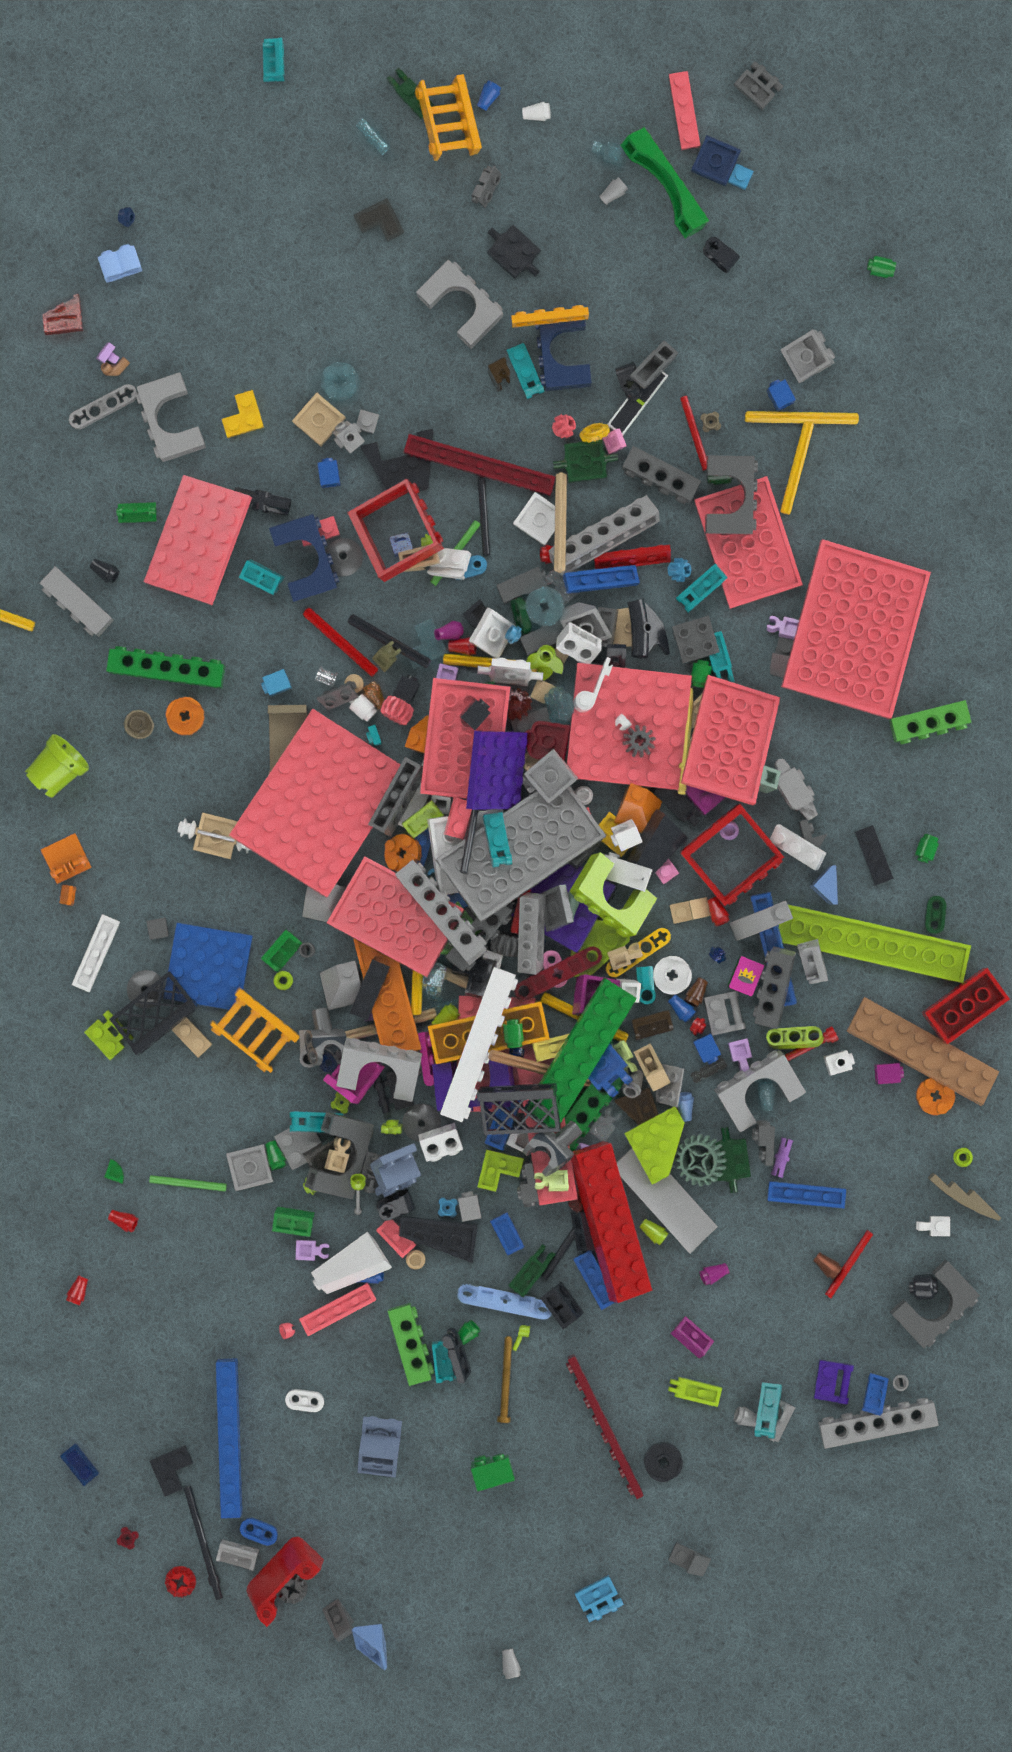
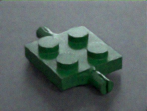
(585, 461)
(737, 1159)

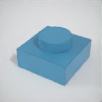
(740, 176)

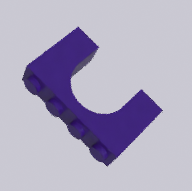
(443, 1075)

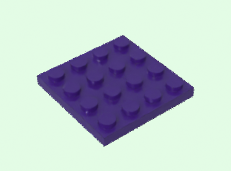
(496, 769)
(573, 934)

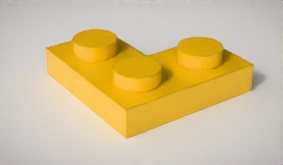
(247, 420)

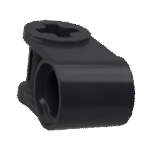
(722, 255)
(631, 388)
(397, 1204)

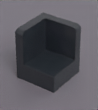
(475, 613)

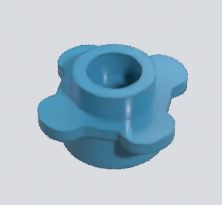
(513, 634)
(447, 1212)

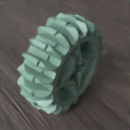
(705, 1165)

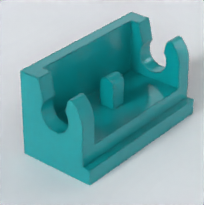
(273, 60)
(261, 576)
(442, 1363)

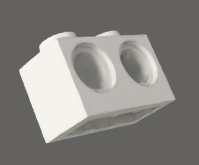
(579, 641)
(439, 1137)

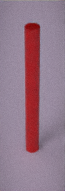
(694, 432)
(849, 1263)

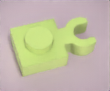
(624, 1051)
(556, 1182)

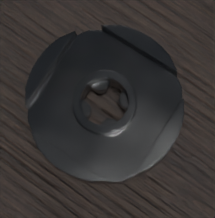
(673, 1456)

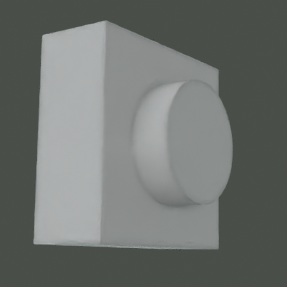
(367, 421)

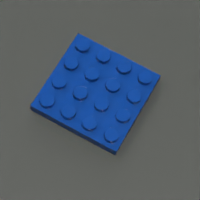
(208, 965)

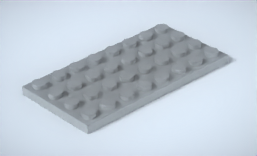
(540, 841)

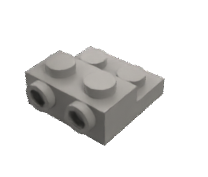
(808, 355)

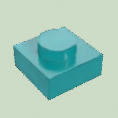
(373, 735)

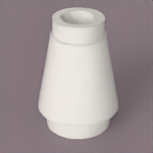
(538, 111)

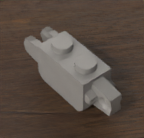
(794, 790)

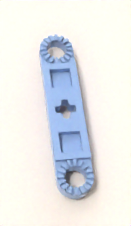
(493, 1299)

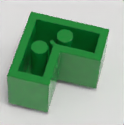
(492, 1472)

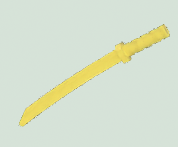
(682, 787)

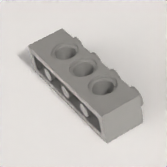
(531, 933)

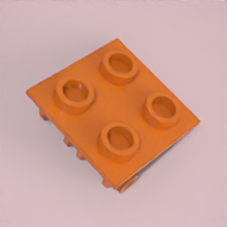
(66, 858)

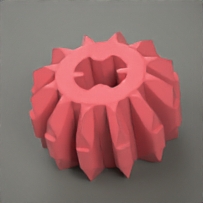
(397, 710)

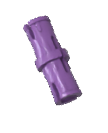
(782, 1157)

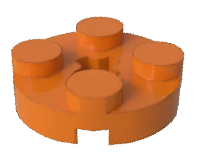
(180, 706)
(395, 845)
(926, 1101)

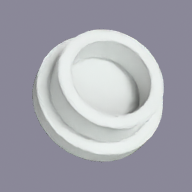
(584, 794)

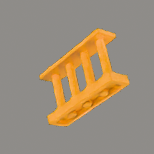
(462, 106)
(257, 1011)

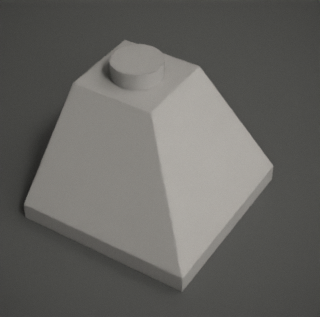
(587, 618)
(320, 907)
(341, 984)

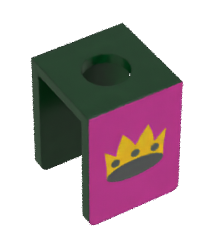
(745, 976)

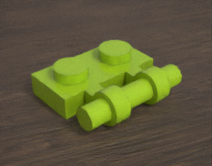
(103, 1037)

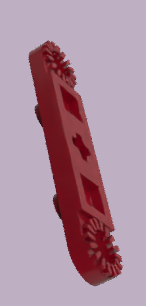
(545, 980)

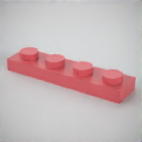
(684, 110)
(337, 1309)

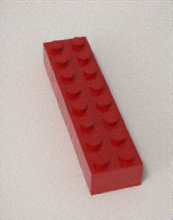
(610, 1222)

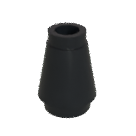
(106, 571)

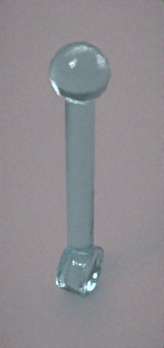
(455, 1001)

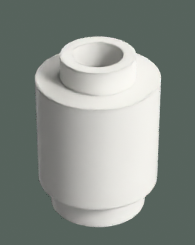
(363, 708)

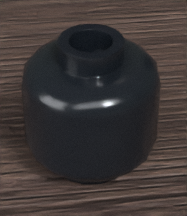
(924, 1287)

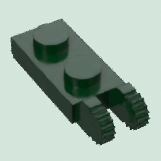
(407, 92)
(530, 1272)

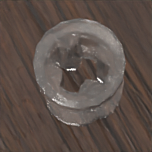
(326, 677)

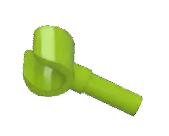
(523, 1331)

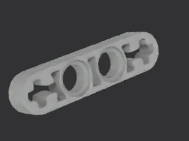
(102, 404)

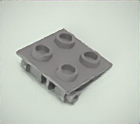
(670, 1093)

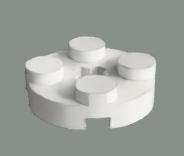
(662, 980)

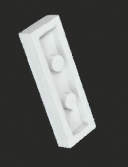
(797, 847)

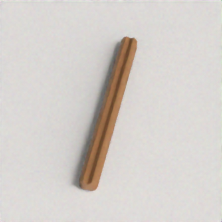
(521, 1063)

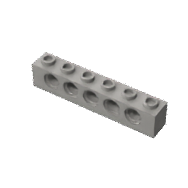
(614, 535)
(407, 877)
(926, 1420)

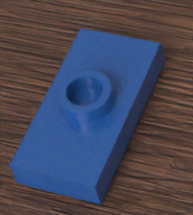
(507, 1233)
(875, 1394)

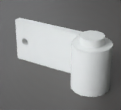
(585, 700)
(628, 873)

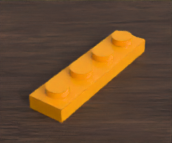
(558, 315)

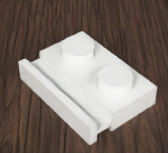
(452, 564)

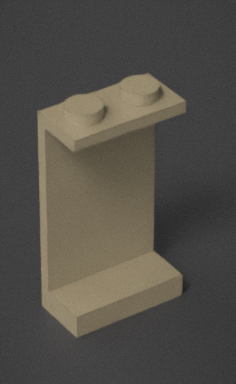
(283, 725)

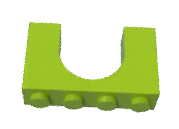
(589, 890)

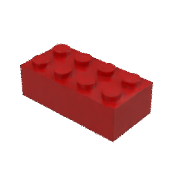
(965, 1005)

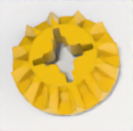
(594, 432)

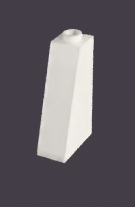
(351, 1265)

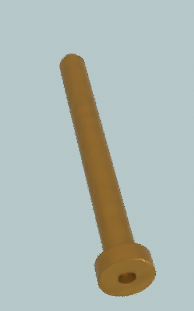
(504, 1418)

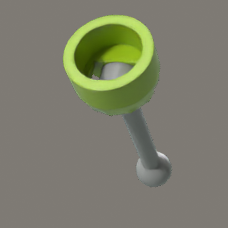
(358, 1182)

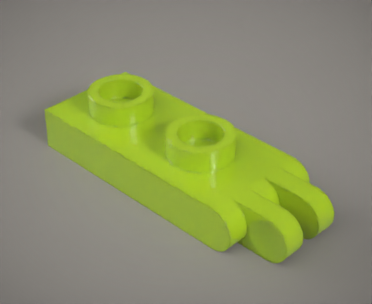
(391, 1127)
(696, 1391)

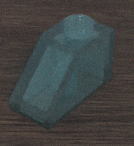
(434, 984)

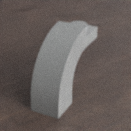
(761, 920)

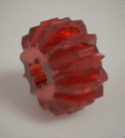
(518, 704)

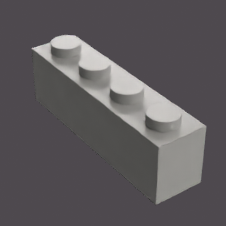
(76, 601)

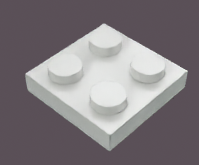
(537, 519)
(491, 633)

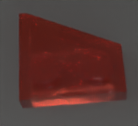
(64, 318)

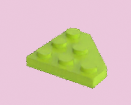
(606, 939)
(657, 1143)

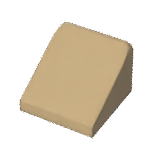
(540, 689)

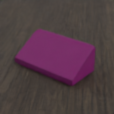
(692, 1337)

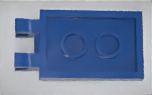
(608, 1069)

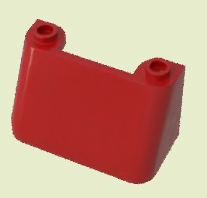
(291, 1559)

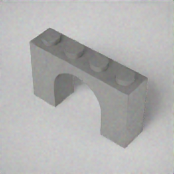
(449, 279)
(152, 397)
(403, 1062)
(733, 1091)

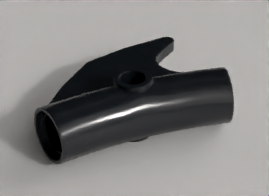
(646, 630)

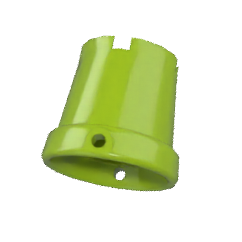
(56, 766)

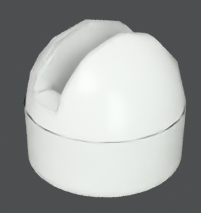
(623, 721)

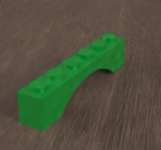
(645, 152)

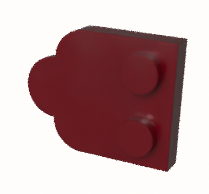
(545, 737)

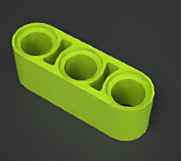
(786, 1033)

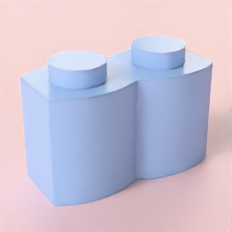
(119, 263)

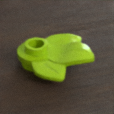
(545, 663)

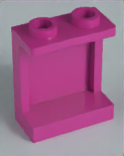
(366, 1078)

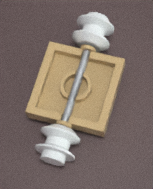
(212, 835)

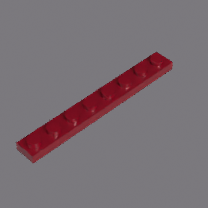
(479, 465)
(607, 1434)

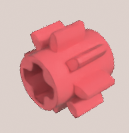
(563, 426)

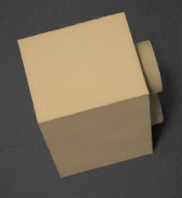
(652, 1067)

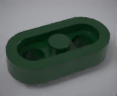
(520, 615)
(935, 914)

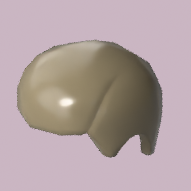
(135, 720)

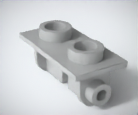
(784, 1414)

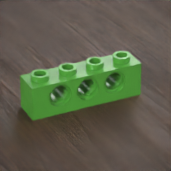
(960, 718)
(414, 1374)

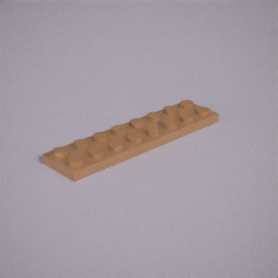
(922, 1051)

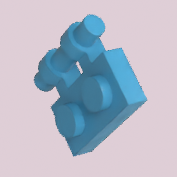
(597, 1593)

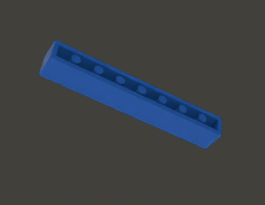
(229, 1438)

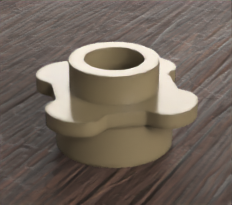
(715, 419)

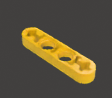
(655, 934)

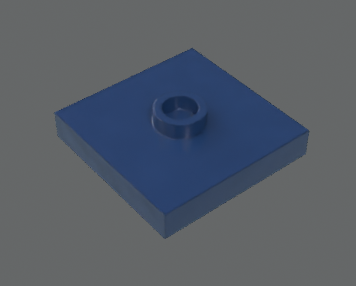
(716, 160)

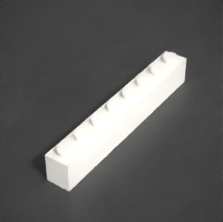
(478, 1044)

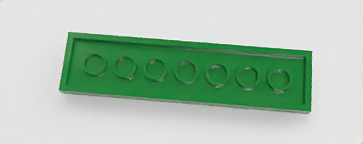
(584, 1047)

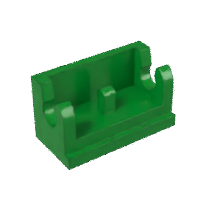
(281, 950)
(293, 1221)

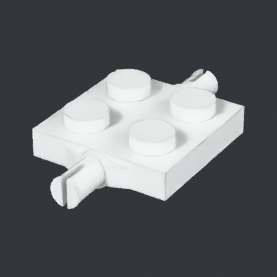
(510, 672)

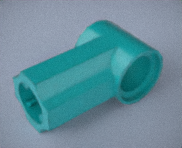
(646, 978)

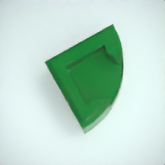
(114, 1172)

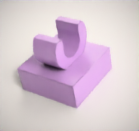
(106, 354)

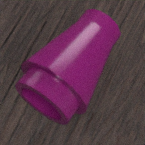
(451, 630)
(711, 1274)

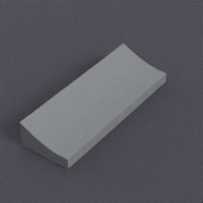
(668, 1203)

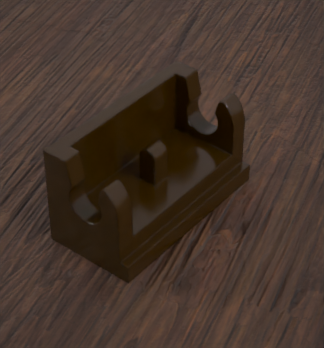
(499, 371)
(652, 1024)

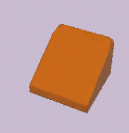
(67, 895)

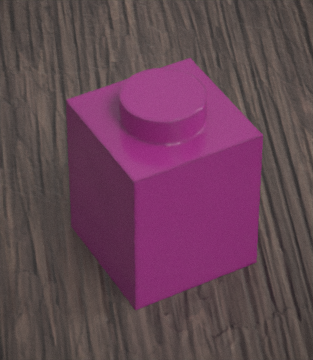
(888, 1073)

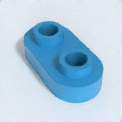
(471, 570)

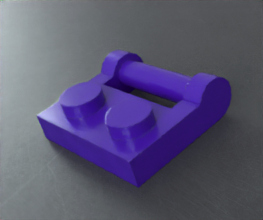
(827, 1378)

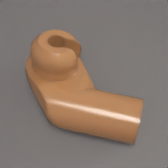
(114, 369)

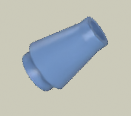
(685, 1106)

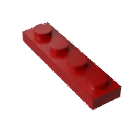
(637, 557)

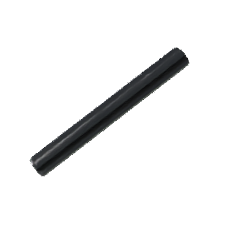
(385, 638)

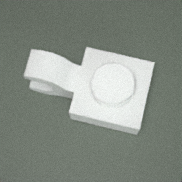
(937, 1226)

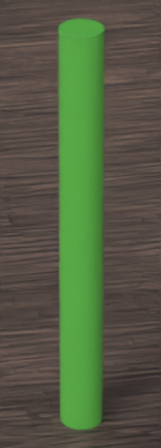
(461, 544)
(188, 1183)

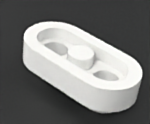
(304, 1402)

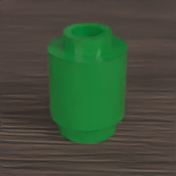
(881, 267)
(699, 673)
(927, 848)
(513, 1033)

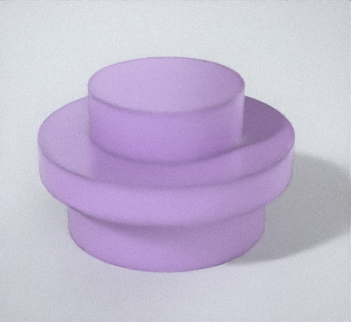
(730, 831)

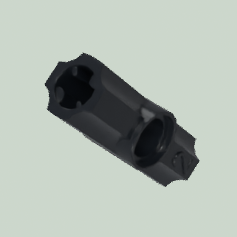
(266, 501)

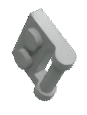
(718, 1015)

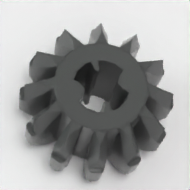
(642, 736)
(505, 945)

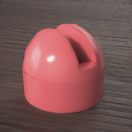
(286, 1330)

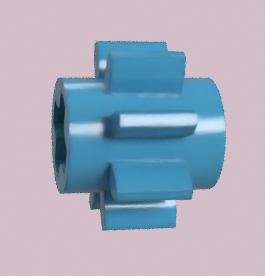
(679, 569)

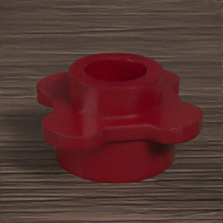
(132, 1537)

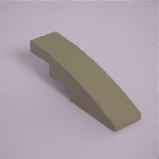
(969, 1199)

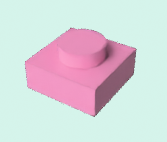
(614, 441)
(666, 872)

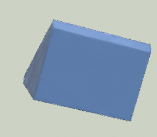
(826, 885)
(372, 1643)

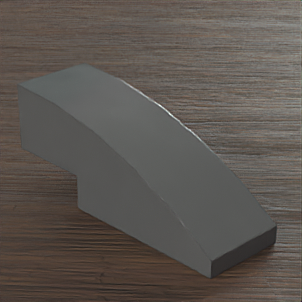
(654, 364)

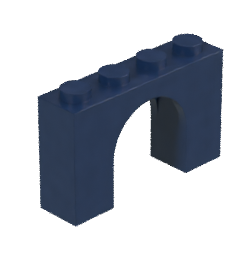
(557, 375)
(322, 578)

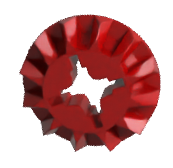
(189, 1580)

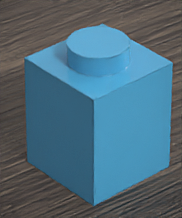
(276, 683)

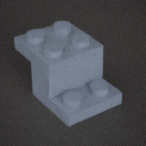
(395, 1170)
(379, 1446)

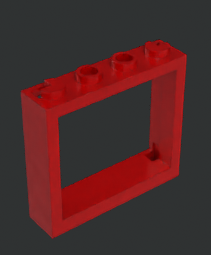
(378, 502)
(746, 884)

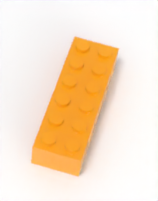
(451, 1037)

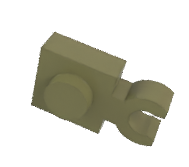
(386, 656)

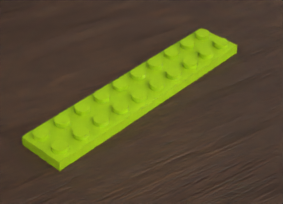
(877, 944)

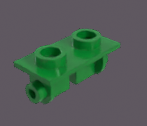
(136, 512)

